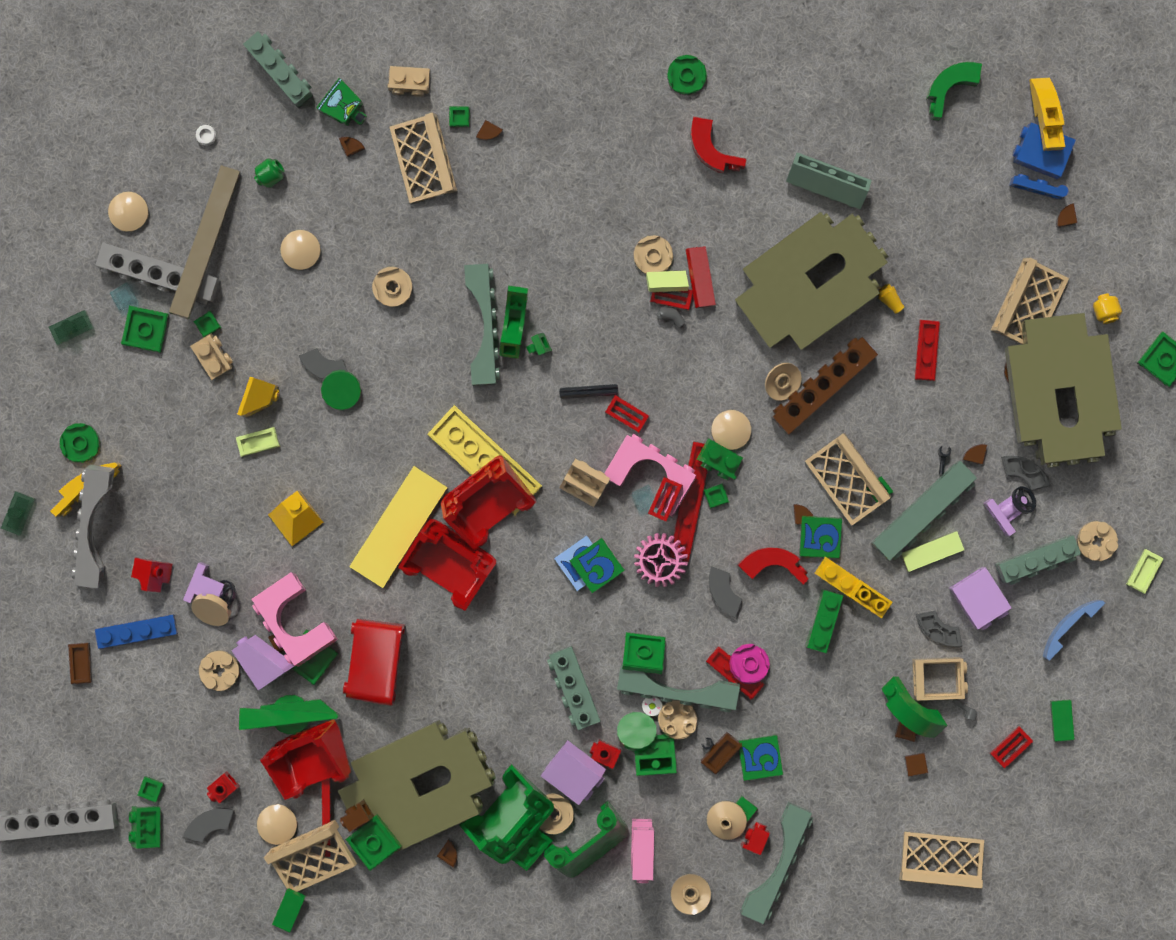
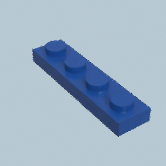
(136, 631)

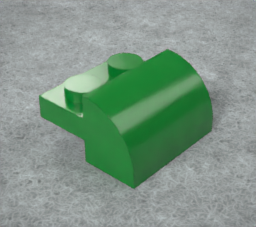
(657, 758)

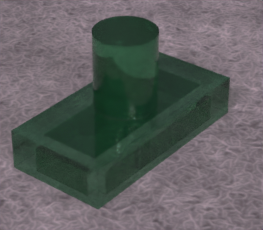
(71, 327)
(18, 513)

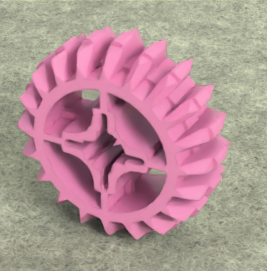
(660, 568)

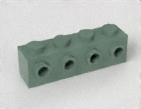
(278, 70)
(828, 181)
(1037, 559)
(574, 688)

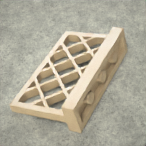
(439, 152)
(1017, 292)
(862, 469)
(307, 841)
(945, 877)

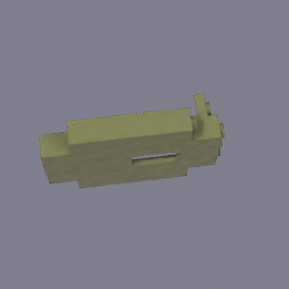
(785, 297)
(1061, 356)
(388, 786)

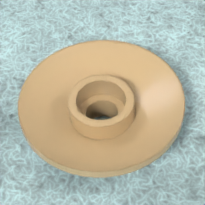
(787, 385)
(730, 812)
(695, 903)

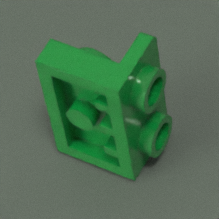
(720, 459)
(144, 827)
(532, 849)

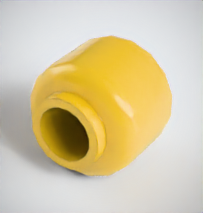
(1107, 308)

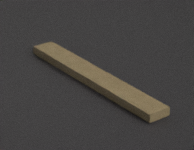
(204, 242)

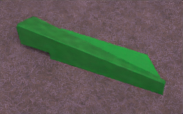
(285, 714)

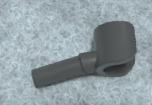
(970, 712)

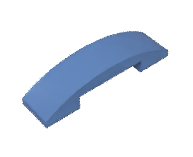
(1053, 645)

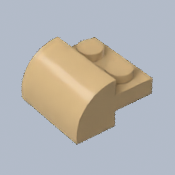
(584, 482)

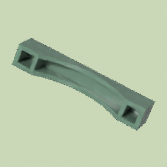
(478, 282)
(720, 694)
(759, 901)

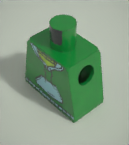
(342, 104)

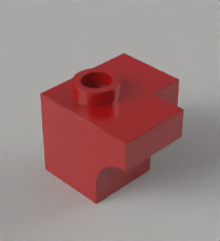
(151, 573)

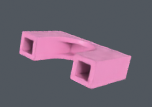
(633, 452)
(270, 606)
(642, 850)

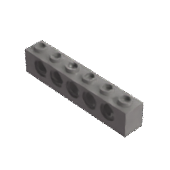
(109, 254)
(105, 809)

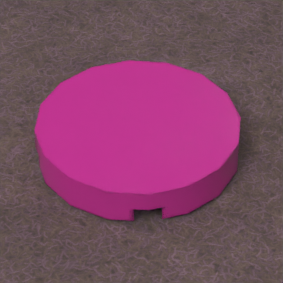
(749, 664)

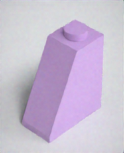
(260, 661)

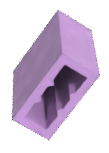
(980, 598)
(574, 773)

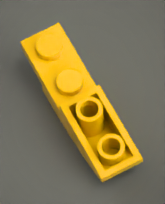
(1049, 113)
(72, 490)
(853, 587)

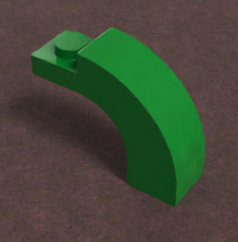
(958, 74)
(513, 322)
(910, 713)

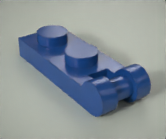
(1039, 187)

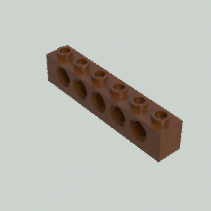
(865, 355)

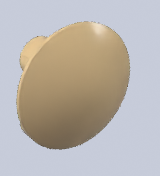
(128, 211)
(300, 249)
(731, 429)
(677, 720)
(276, 824)

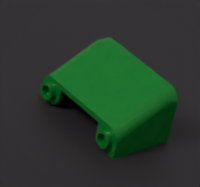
(510, 818)
(573, 863)

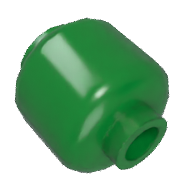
(269, 172)

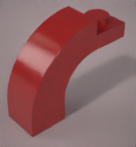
(706, 152)
(764, 557)

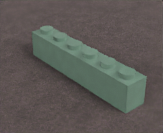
(924, 510)

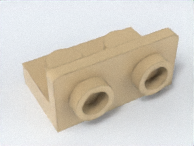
(409, 80)
(212, 356)

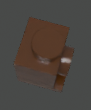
(356, 816)

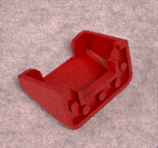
(485, 501)
(449, 562)
(374, 661)
(307, 759)

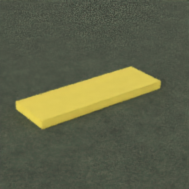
(473, 447)
(398, 527)

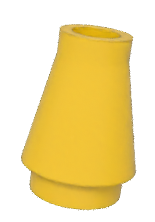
(890, 298)

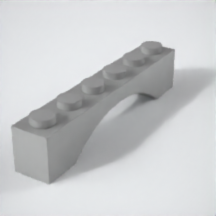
(89, 566)

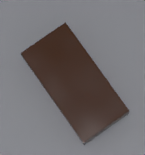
(80, 663)
(721, 753)

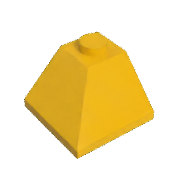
(257, 397)
(295, 518)

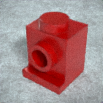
(613, 753)
(228, 784)
(756, 838)

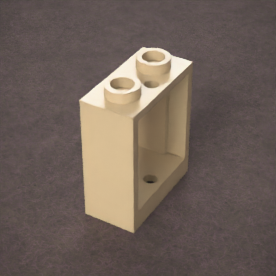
(918, 679)

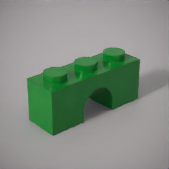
(824, 621)

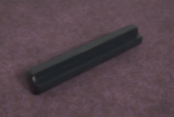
(588, 391)

